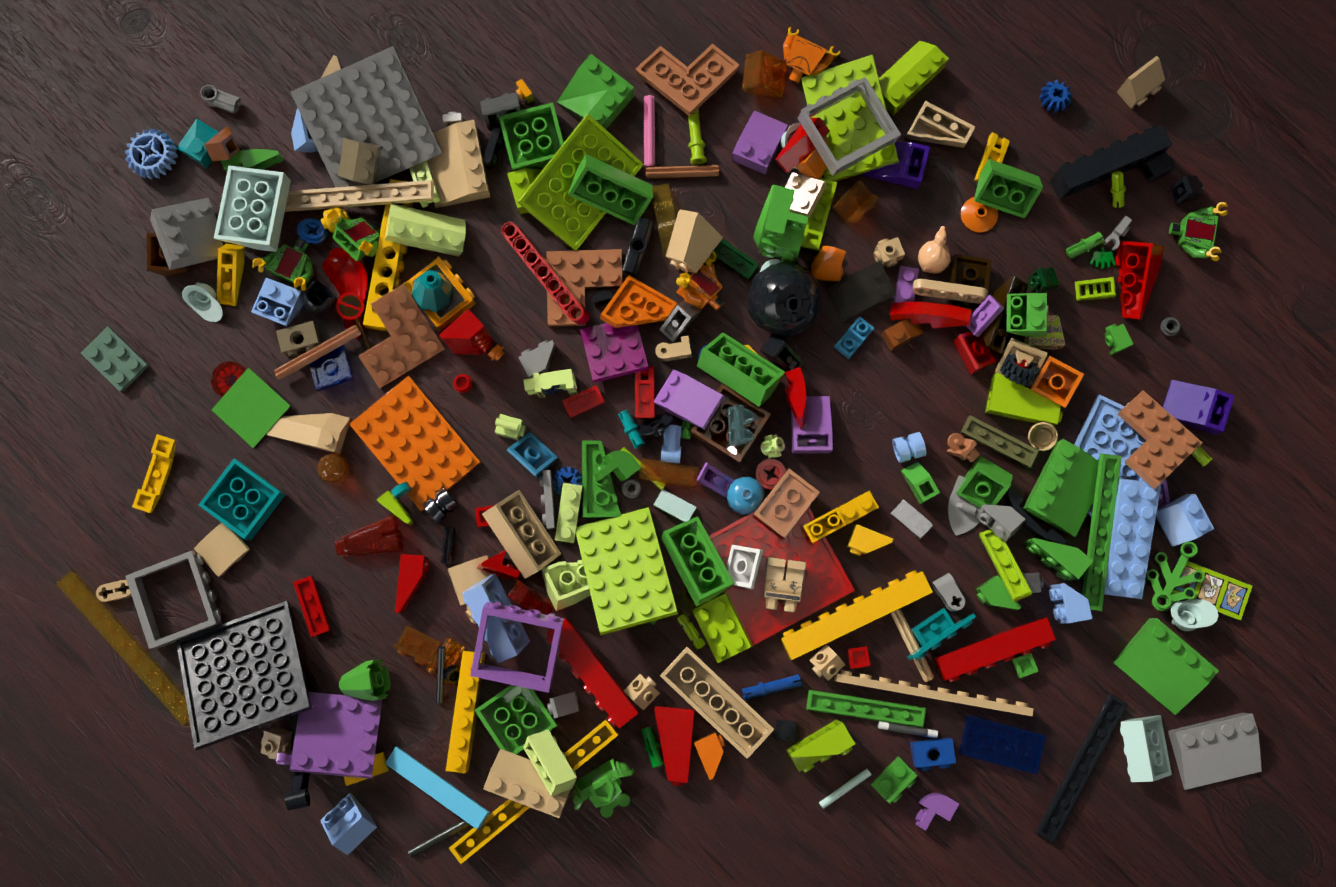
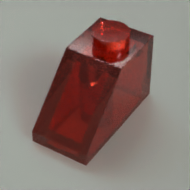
(530, 598)

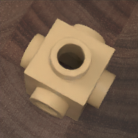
(889, 252)
(826, 663)
(642, 691)
(276, 741)

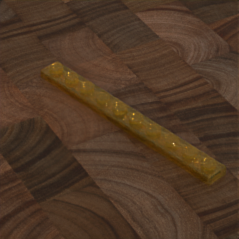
(125, 645)

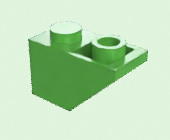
(920, 482)

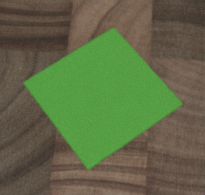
(250, 407)

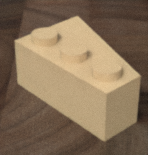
(939, 127)

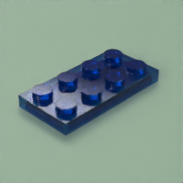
(1002, 744)

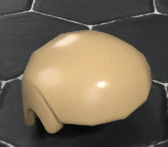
(1043, 436)

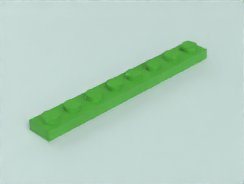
(1101, 529)

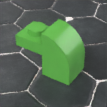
(620, 463)

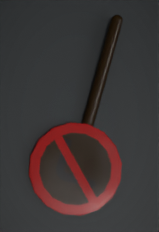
(350, 307)

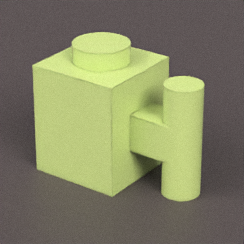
(509, 427)

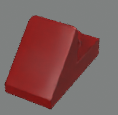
(494, 565)

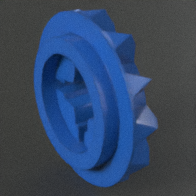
(312, 225)
(567, 472)

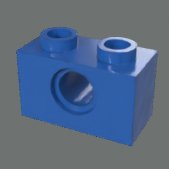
(921, 749)

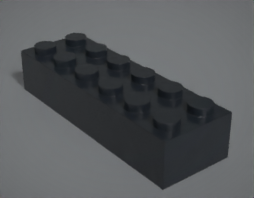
(1103, 162)

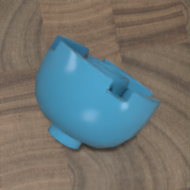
(745, 495)

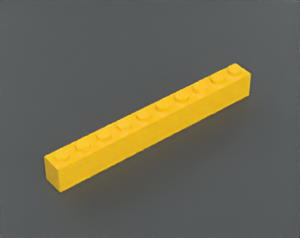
(511, 810)

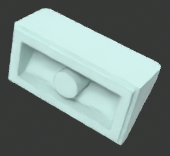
(674, 506)

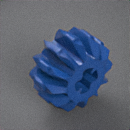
(1055, 96)

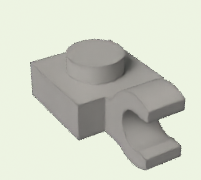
(1121, 229)

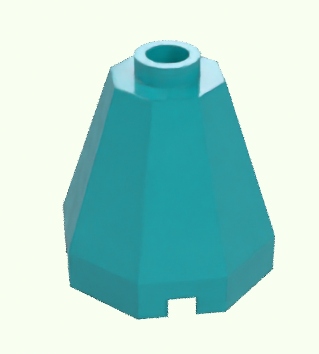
(431, 291)

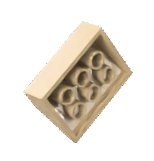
(460, 168)

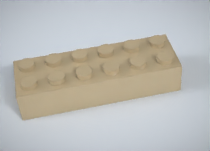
(717, 702)

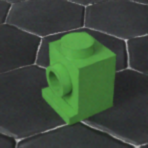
(1117, 338)

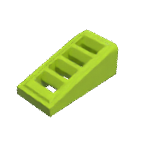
(1111, 286)
(395, 507)

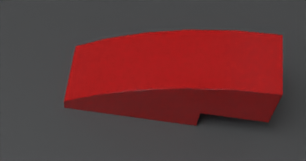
(796, 395)

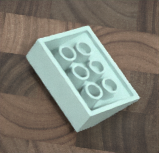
(252, 208)

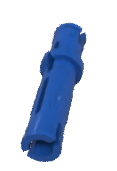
(771, 687)

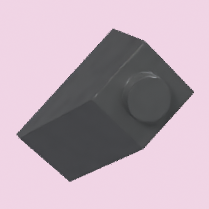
(679, 320)

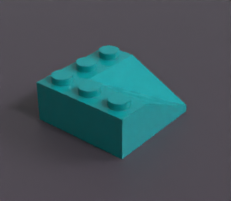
(242, 499)

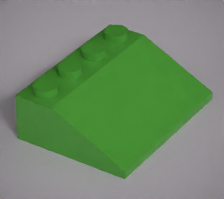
(1064, 488)
(1165, 665)

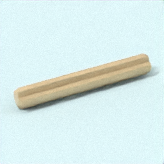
(911, 644)

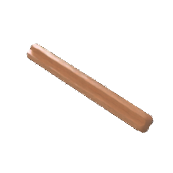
(317, 352)

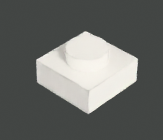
(452, 118)

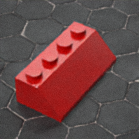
(467, 336)

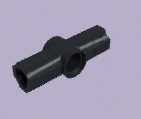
(641, 236)

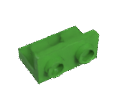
(894, 780)

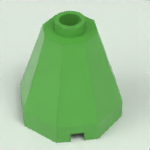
(366, 681)

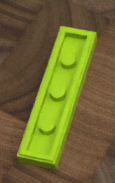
(1005, 565)

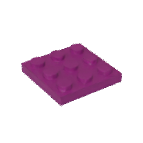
(613, 351)

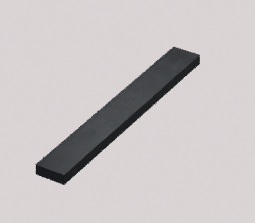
(1081, 768)

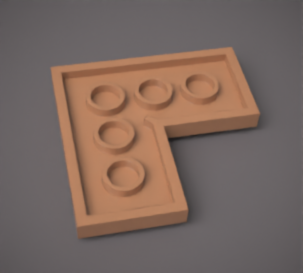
(688, 85)
(582, 271)
(410, 340)
(1166, 439)

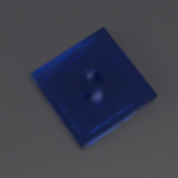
(331, 369)

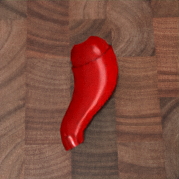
(347, 276)

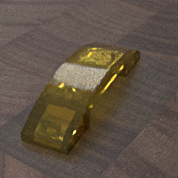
(664, 214)

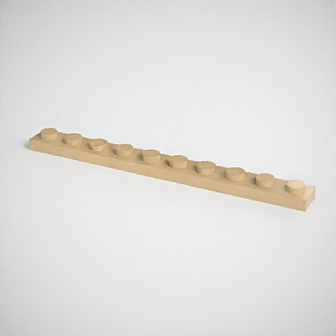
(360, 195)
(940, 694)

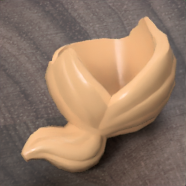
(934, 254)

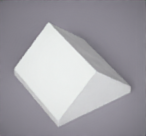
(744, 565)

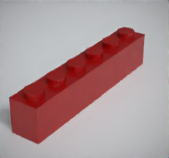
(995, 648)

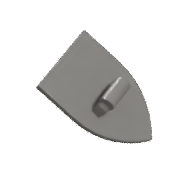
(961, 512)

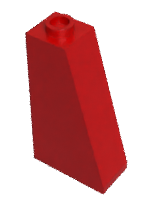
(675, 735)

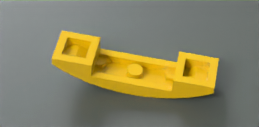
(157, 474)

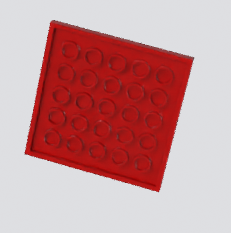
(822, 579)

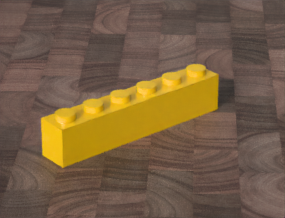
(464, 716)

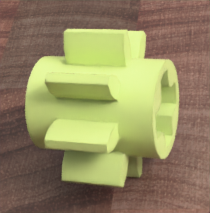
(772, 446)

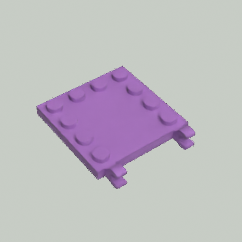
(335, 737)

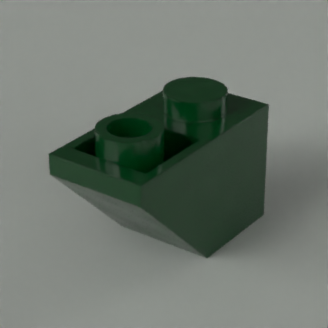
(1043, 280)

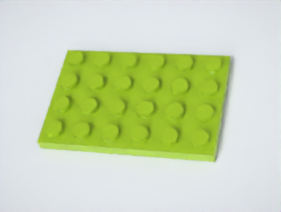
(850, 120)
(548, 194)
(625, 571)

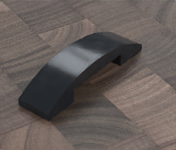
(1014, 500)

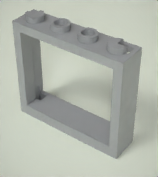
(875, 106)
(144, 609)

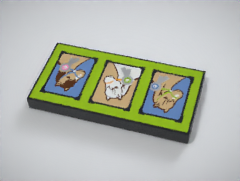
(1223, 591)

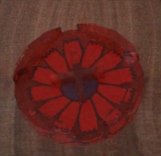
(225, 376)

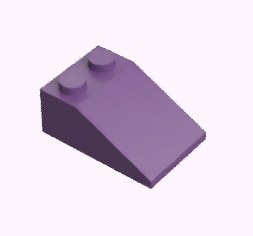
(759, 142)
(688, 399)

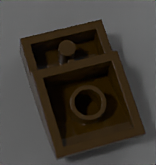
(970, 272)

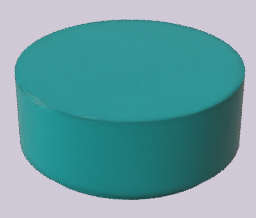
(401, 490)

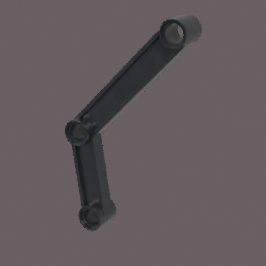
(299, 794)

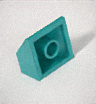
(194, 140)

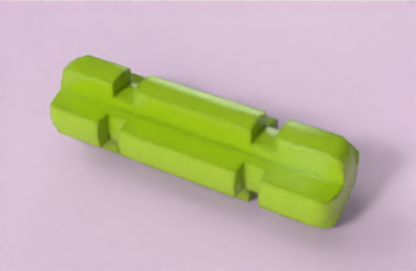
(691, 631)

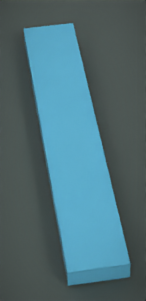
(437, 788)

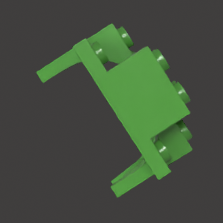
(778, 229)

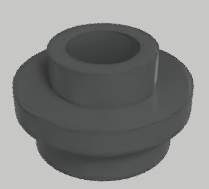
(1175, 326)
(629, 482)

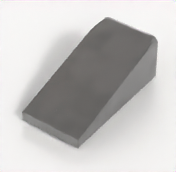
(912, 519)

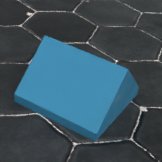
(532, 454)

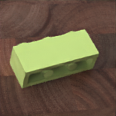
(550, 762)

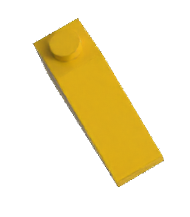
(229, 273)

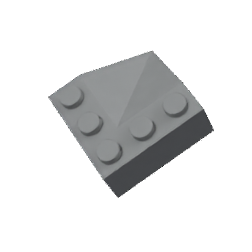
(186, 232)

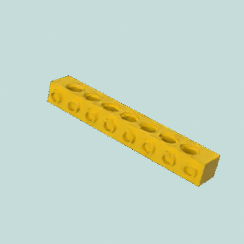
(381, 265)

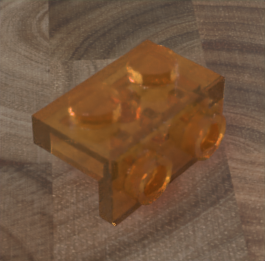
(855, 203)
(417, 645)

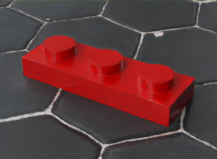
(312, 606)

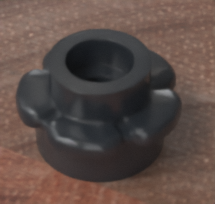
(452, 673)

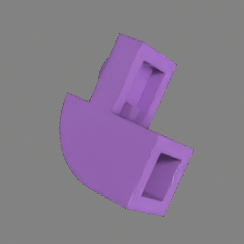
(933, 804)

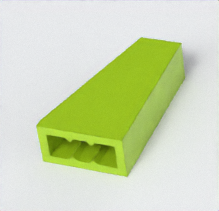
(1020, 402)

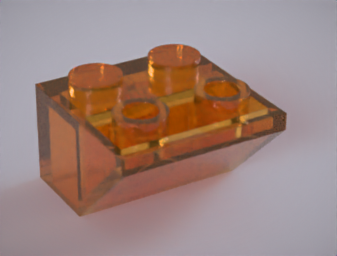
(764, 75)

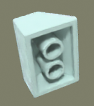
(1145, 749)

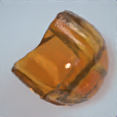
(333, 468)

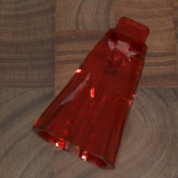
(375, 538)

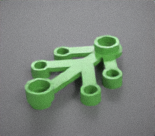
(1173, 580)

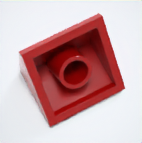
(974, 352)

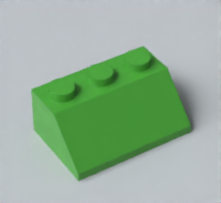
(1007, 188)

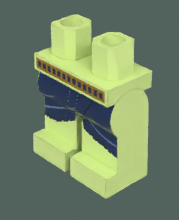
(551, 382)

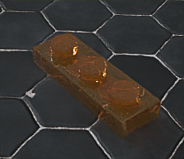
(668, 473)

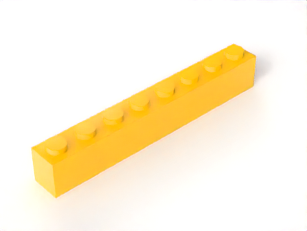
(855, 615)

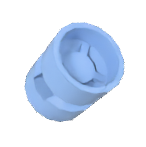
(908, 447)

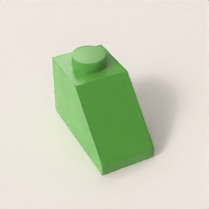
(995, 594)

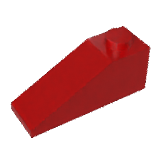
(800, 146)
(411, 574)

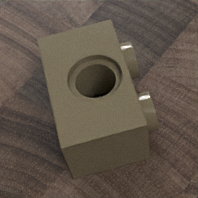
(288, 337)

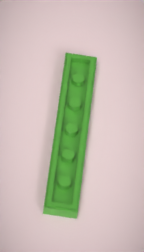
(866, 708)

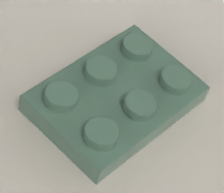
(115, 359)

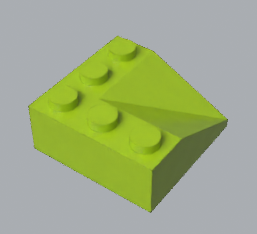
(820, 745)

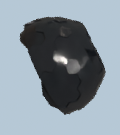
(771, 297)

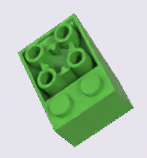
(1066, 560)

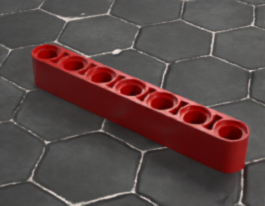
(552, 276)

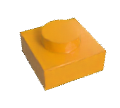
(523, 91)

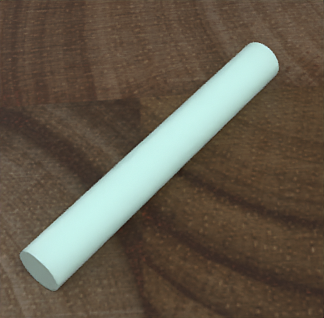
(845, 788)

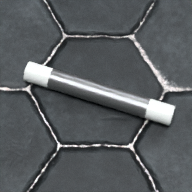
(907, 729)

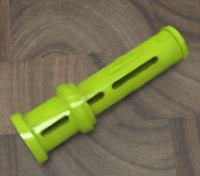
(696, 144)

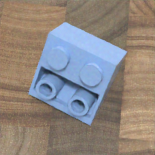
(278, 302)
(1069, 604)
(348, 824)

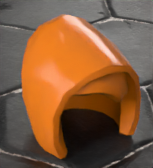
(828, 264)

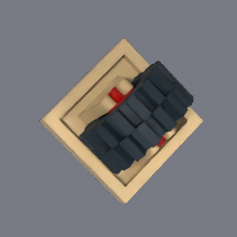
(1021, 362)

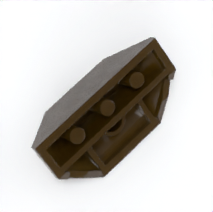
(996, 333)

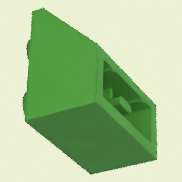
(1027, 314)

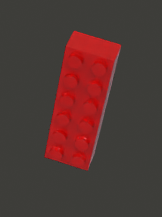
(594, 675)

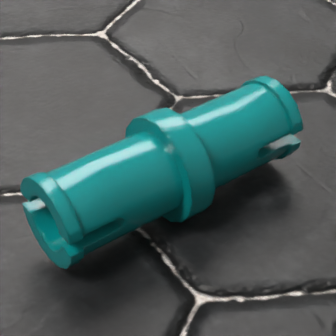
(631, 428)

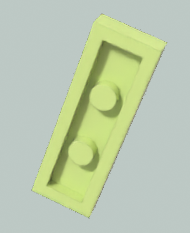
(568, 512)

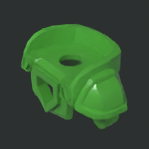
(603, 787)

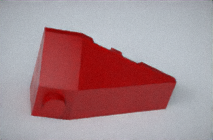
(1138, 271)

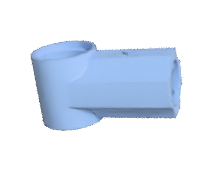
(671, 448)

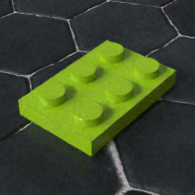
(722, 627)

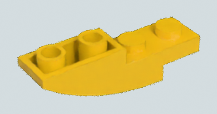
(840, 516)

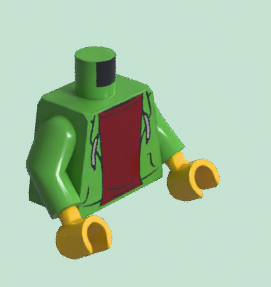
(1199, 231)
(355, 235)
(288, 264)

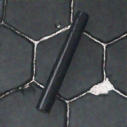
(440, 674)

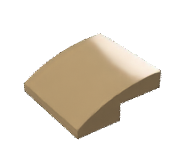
(221, 549)
(466, 575)

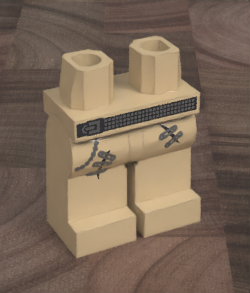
(779, 589)

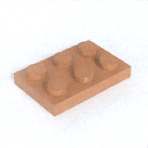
(786, 503)

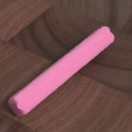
(649, 131)

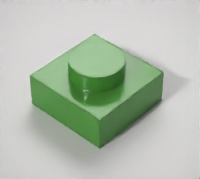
(1025, 665)

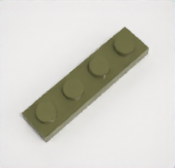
(999, 441)

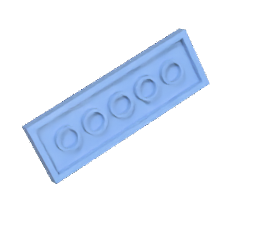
(1131, 538)

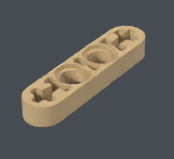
(950, 291)

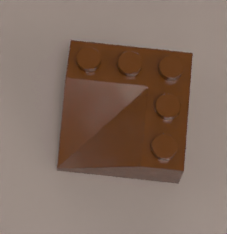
(717, 431)

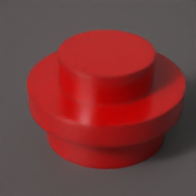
(462, 383)

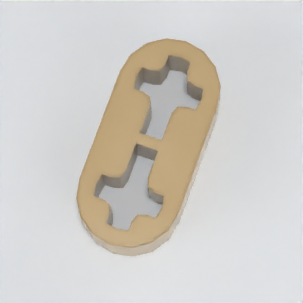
(116, 595)

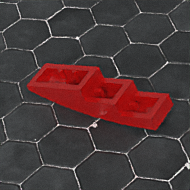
(927, 312)

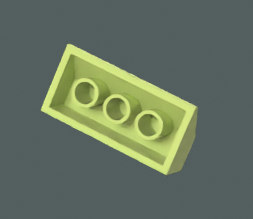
(425, 230)

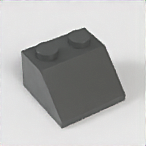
(499, 106)

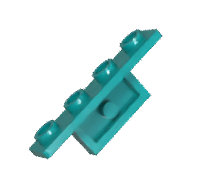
(935, 629)

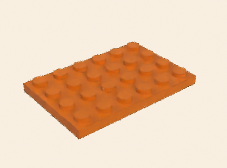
(414, 442)

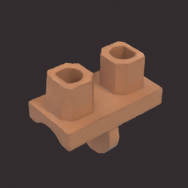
(962, 447)

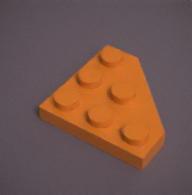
(637, 305)

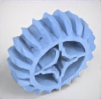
(146, 144)

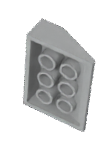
(1217, 750)

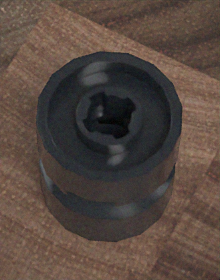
(440, 505)

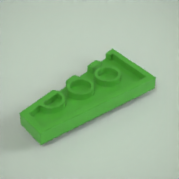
(597, 496)

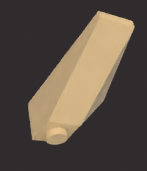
(313, 430)

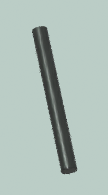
(438, 838)

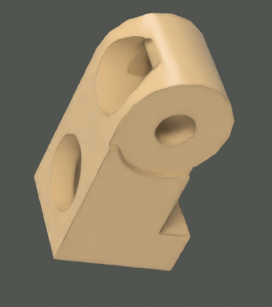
(674, 351)

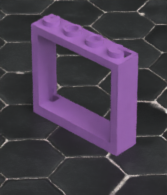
(512, 676)

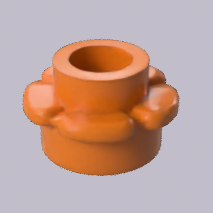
(496, 352)

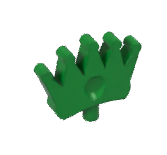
(1102, 258)

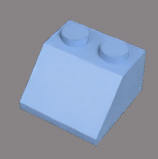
(1183, 520)

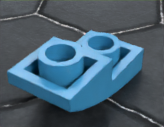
(854, 337)

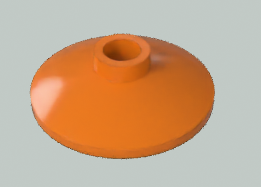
(974, 221)

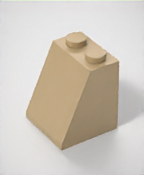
(691, 241)

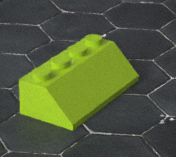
(911, 74)

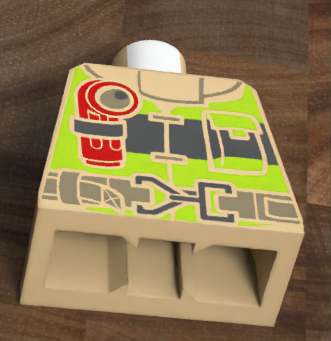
(1054, 335)

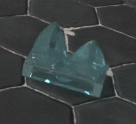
(737, 418)

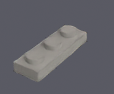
(548, 500)

